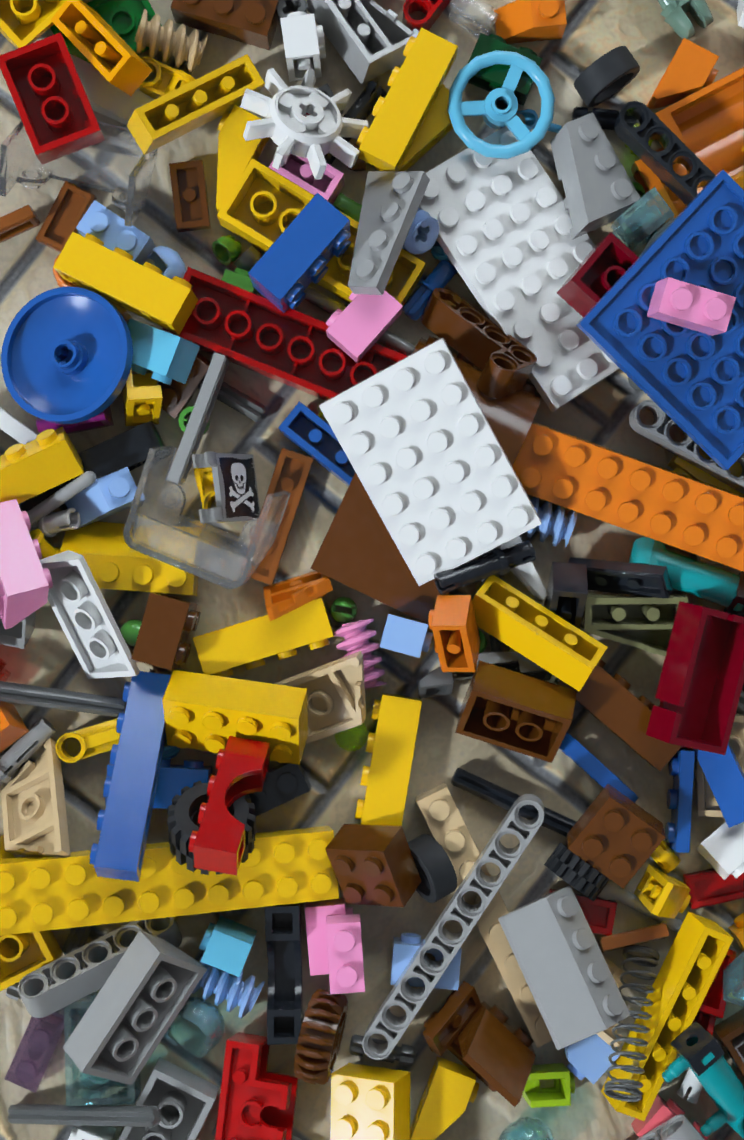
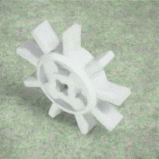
(303, 122)

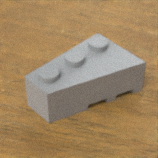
(363, 34)
(591, 175)

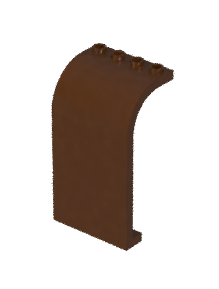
(359, 546)

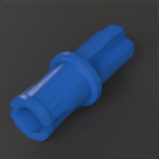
(436, 279)

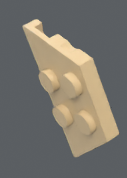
(333, 695)
(36, 808)

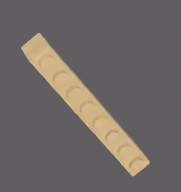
(453, 835)

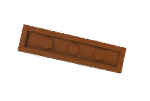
(289, 476)

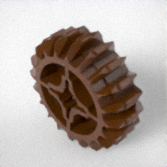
(320, 1037)

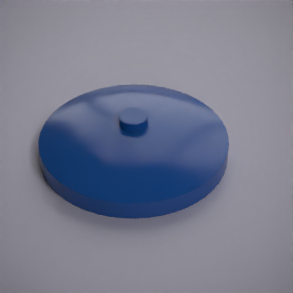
(67, 355)

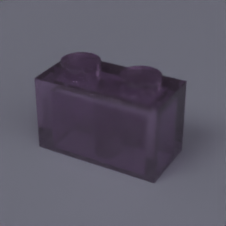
(36, 1052)

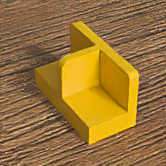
(141, 399)

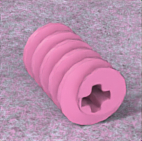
(356, 640)

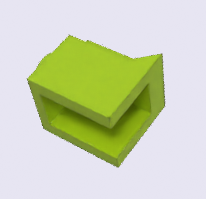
(553, 1096)

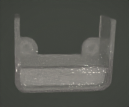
(108, 166)
(164, 533)

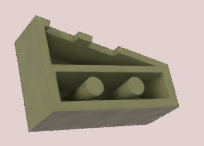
(632, 618)

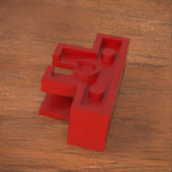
(252, 1100)

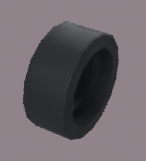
(606, 76)
(434, 868)

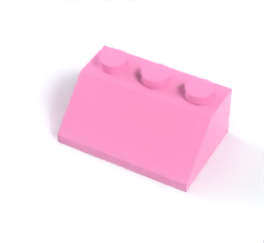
(22, 578)

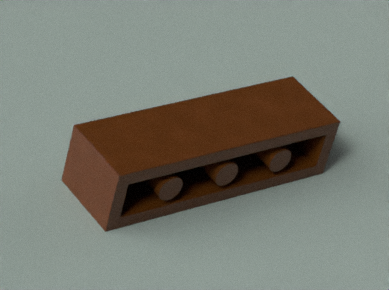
(623, 714)

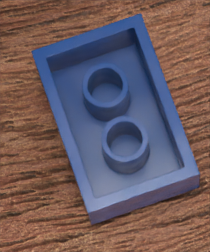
(301, 254)

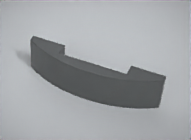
(441, 683)

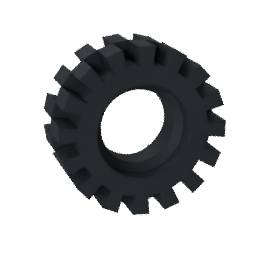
(576, 872)

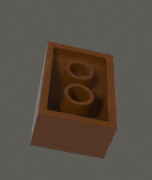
(498, 1051)

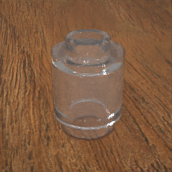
(473, 15)

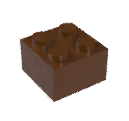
(166, 631)
(615, 836)
(373, 865)

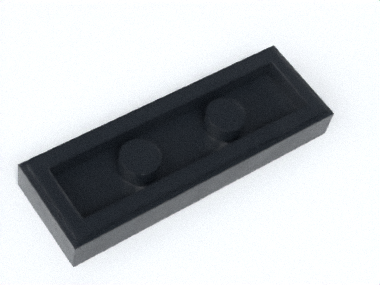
(626, 577)

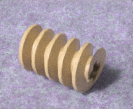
(169, 42)

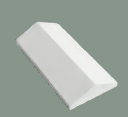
(87, 618)

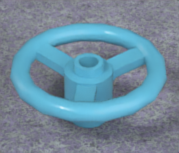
(506, 98)

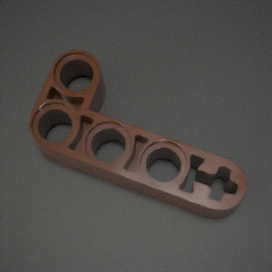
(500, 357)

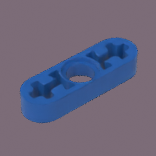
(594, 767)

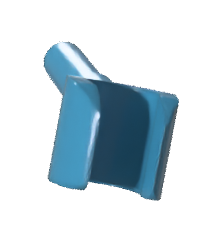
(531, 119)

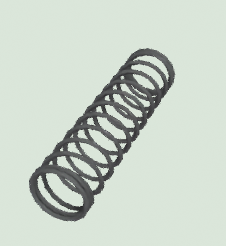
(625, 1084)

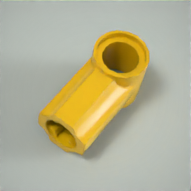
(93, 741)

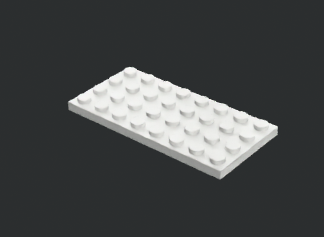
(514, 252)

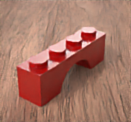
(221, 837)

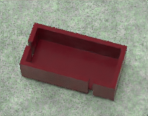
(700, 680)

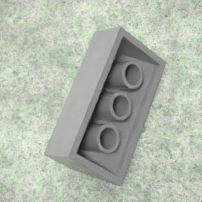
(564, 967)
(134, 1009)

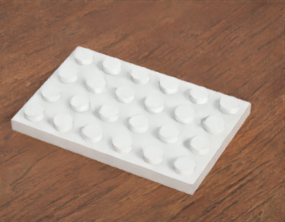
(430, 462)

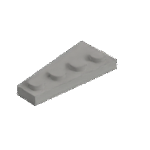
(384, 223)

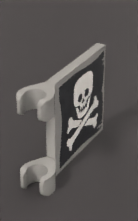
(233, 487)

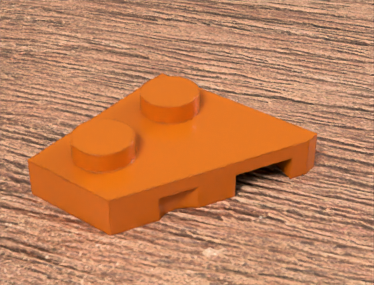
(294, 593)

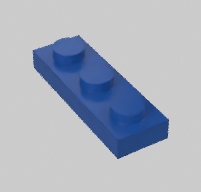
(680, 800)

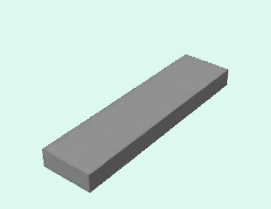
(199, 418)

